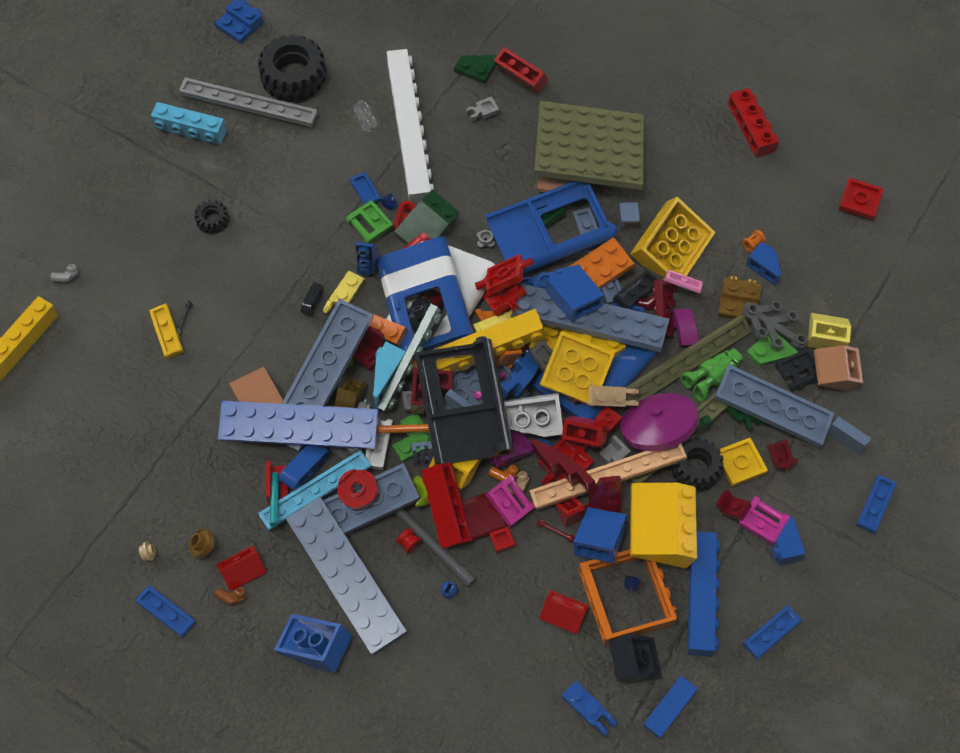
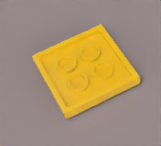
(575, 367)

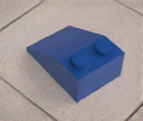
(314, 642)

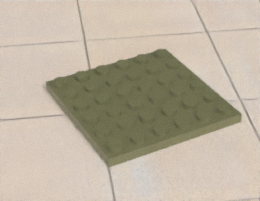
(589, 145)

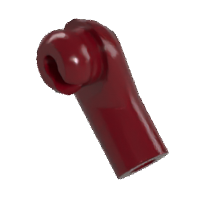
(648, 304)

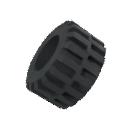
(709, 455)

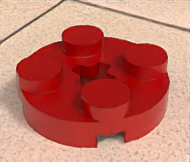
(357, 500)

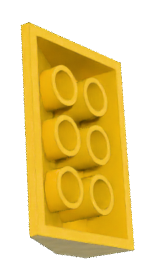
(673, 240)
(663, 523)

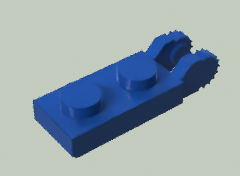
(588, 707)

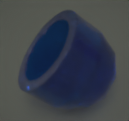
(388, 201)
(633, 582)

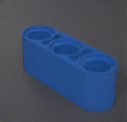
(303, 466)

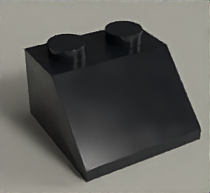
(635, 658)

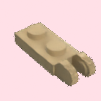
(611, 396)

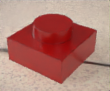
(502, 539)

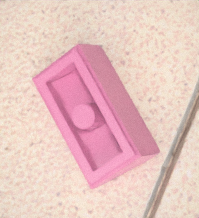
(683, 281)

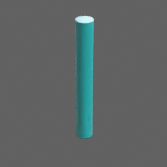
(274, 499)

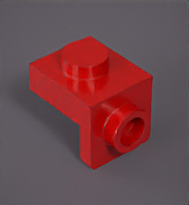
(609, 416)

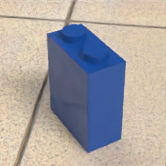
(574, 292)
(600, 535)

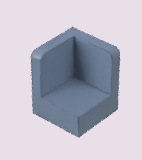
(628, 214)

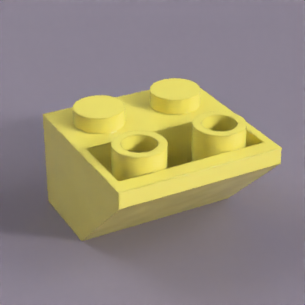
(828, 331)

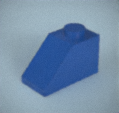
(765, 263)
(788, 546)

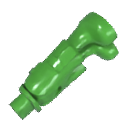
(713, 370)

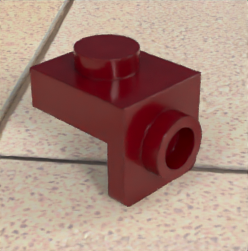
(781, 455)

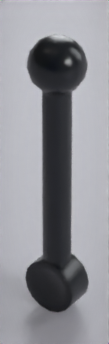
(188, 304)

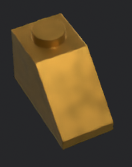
(350, 393)

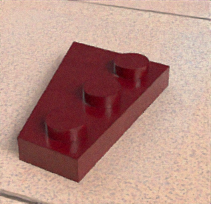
(663, 293)

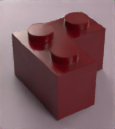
(417, 402)

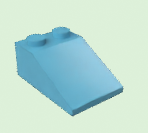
(387, 361)

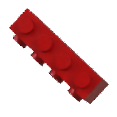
(752, 122)
(446, 505)

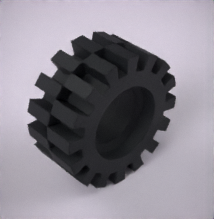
(208, 208)

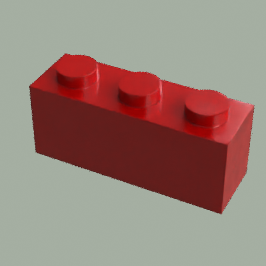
(521, 70)

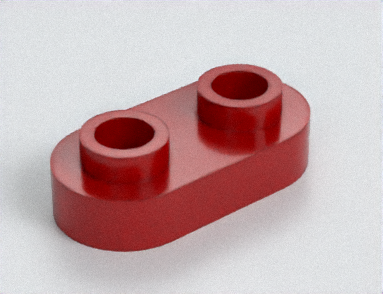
(401, 215)

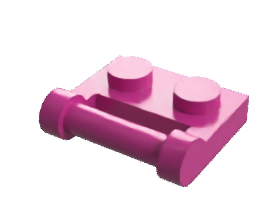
(506, 503)
(762, 525)

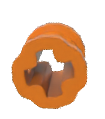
(753, 241)

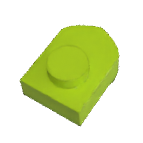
(421, 490)

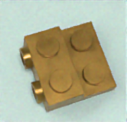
(736, 294)

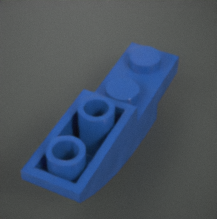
(520, 375)

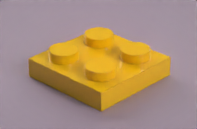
(742, 462)

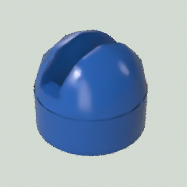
(453, 590)

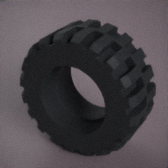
(287, 51)

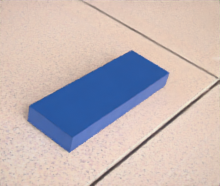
(876, 504)
(165, 611)
(772, 632)
(670, 707)

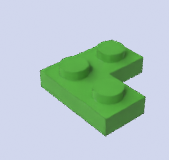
(404, 447)

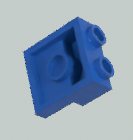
(239, 20)

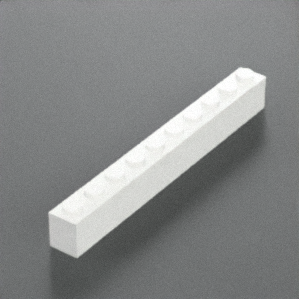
(408, 125)

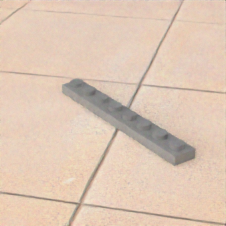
(248, 102)

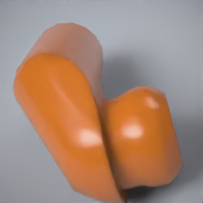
(502, 475)

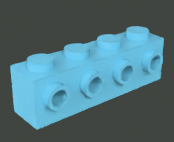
(188, 123)

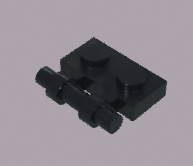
(796, 364)

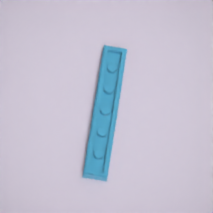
(317, 487)

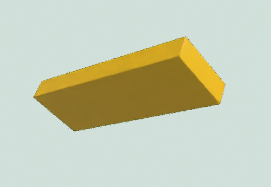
(166, 331)

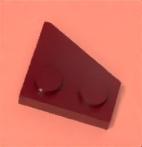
(607, 495)

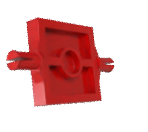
(504, 274)
(505, 299)
(573, 451)

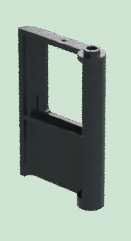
(471, 430)

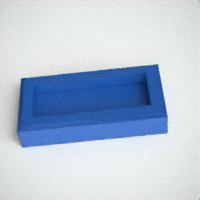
(365, 188)

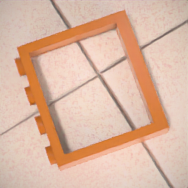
(656, 575)

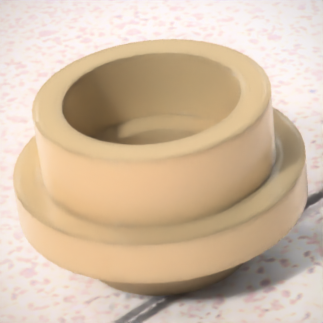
(147, 551)

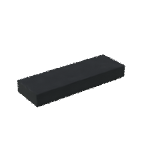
(635, 290)

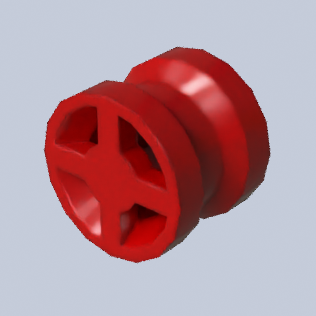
(408, 540)

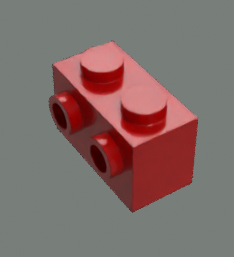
(585, 431)

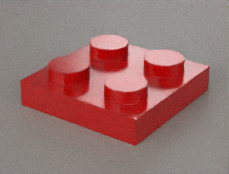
(861, 198)

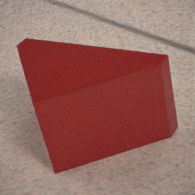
(570, 511)

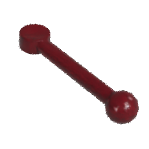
(541, 523)

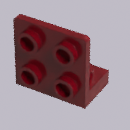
(368, 347)

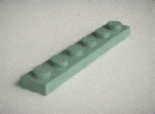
(406, 366)

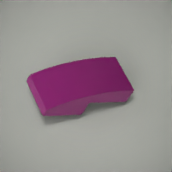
(686, 327)

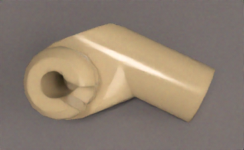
(522, 481)

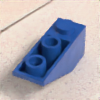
(366, 258)

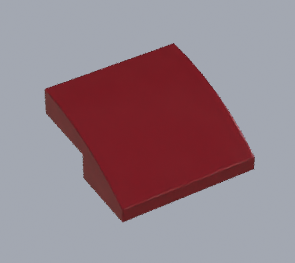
(481, 516)

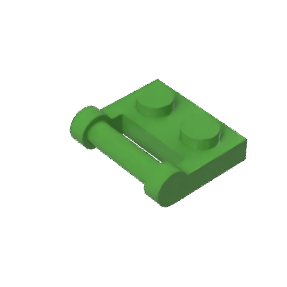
(375, 220)

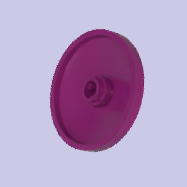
(659, 422)

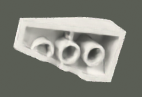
(535, 415)

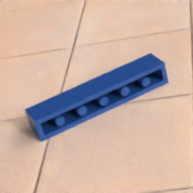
(702, 597)

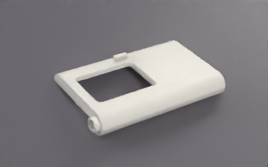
(468, 271)

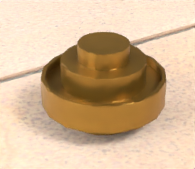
(201, 543)

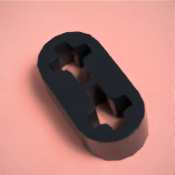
(312, 299)

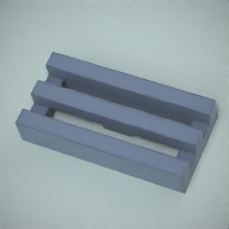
(423, 458)

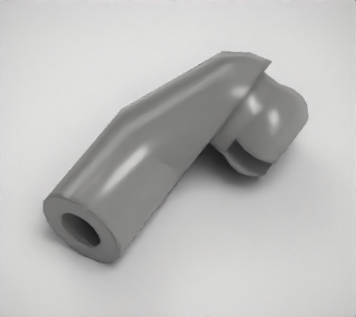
(65, 277)

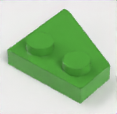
(762, 353)

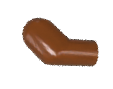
(230, 598)

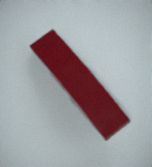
(560, 463)

